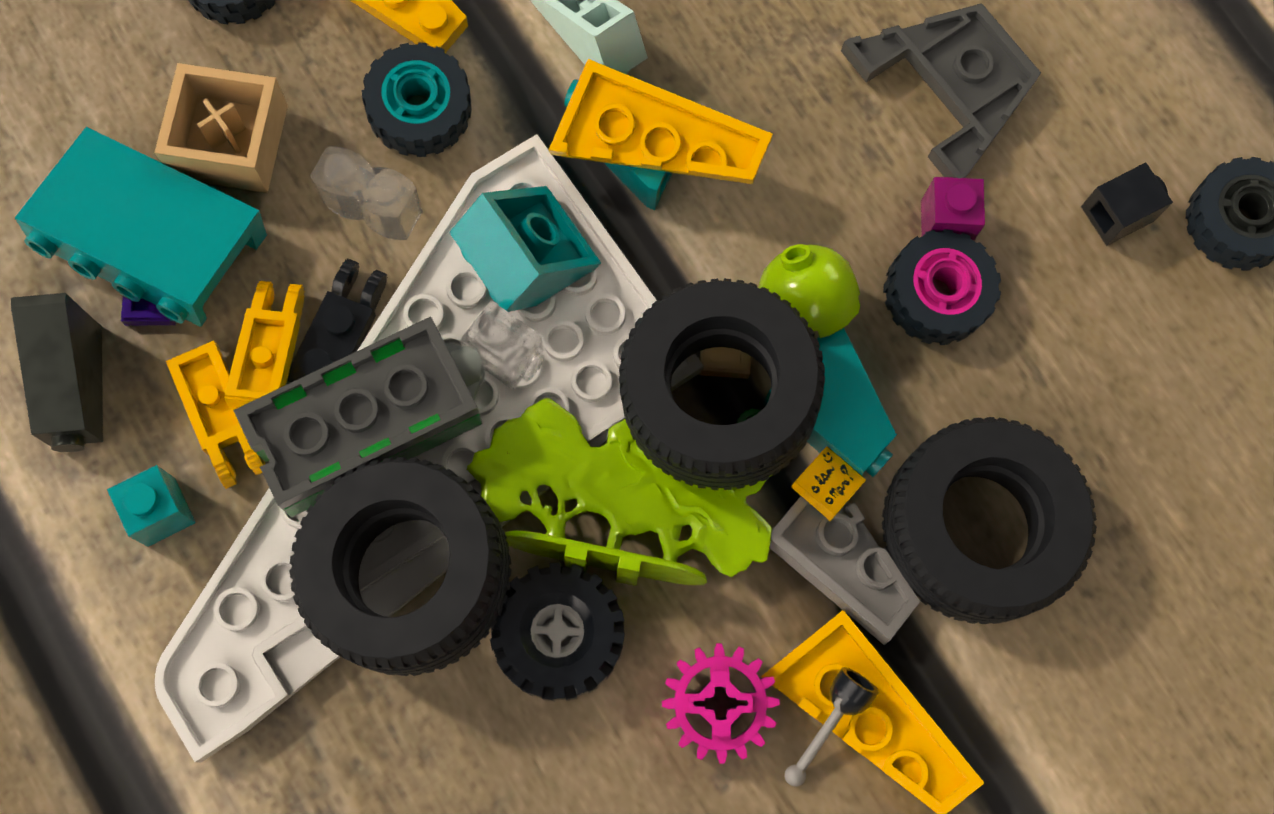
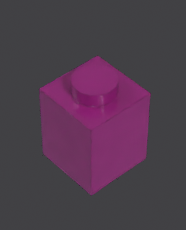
(954, 206)

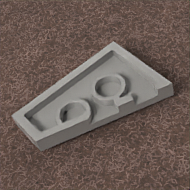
(846, 566)

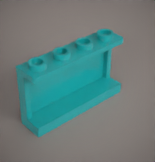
(138, 225)

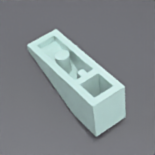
(597, 30)

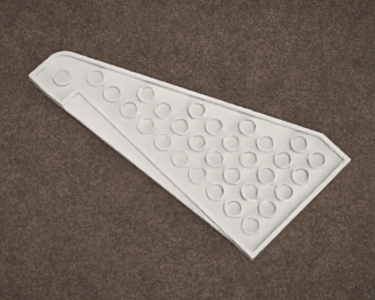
(244, 638)

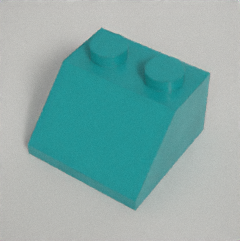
(523, 246)

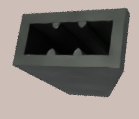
(60, 370)

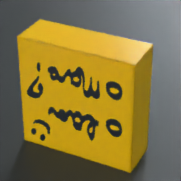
(828, 483)

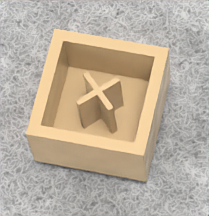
(222, 127)

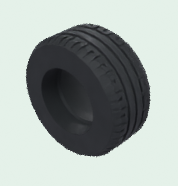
(734, 318)
(1042, 482)
(345, 525)

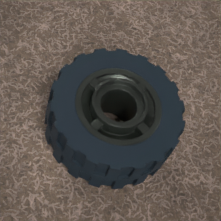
(1221, 227)

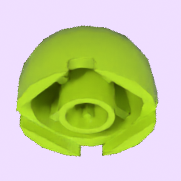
(816, 284)

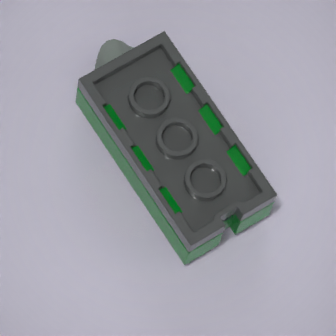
(363, 409)

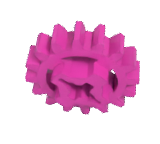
(721, 727)

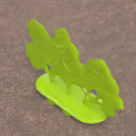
(625, 488)

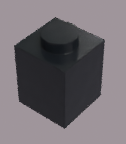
(1126, 203)

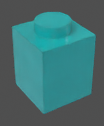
(151, 506)

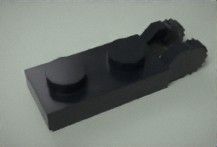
(339, 322)

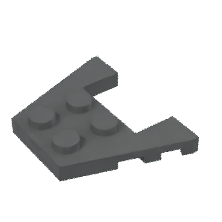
(969, 68)

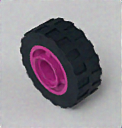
(957, 263)

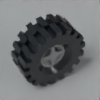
(536, 609)

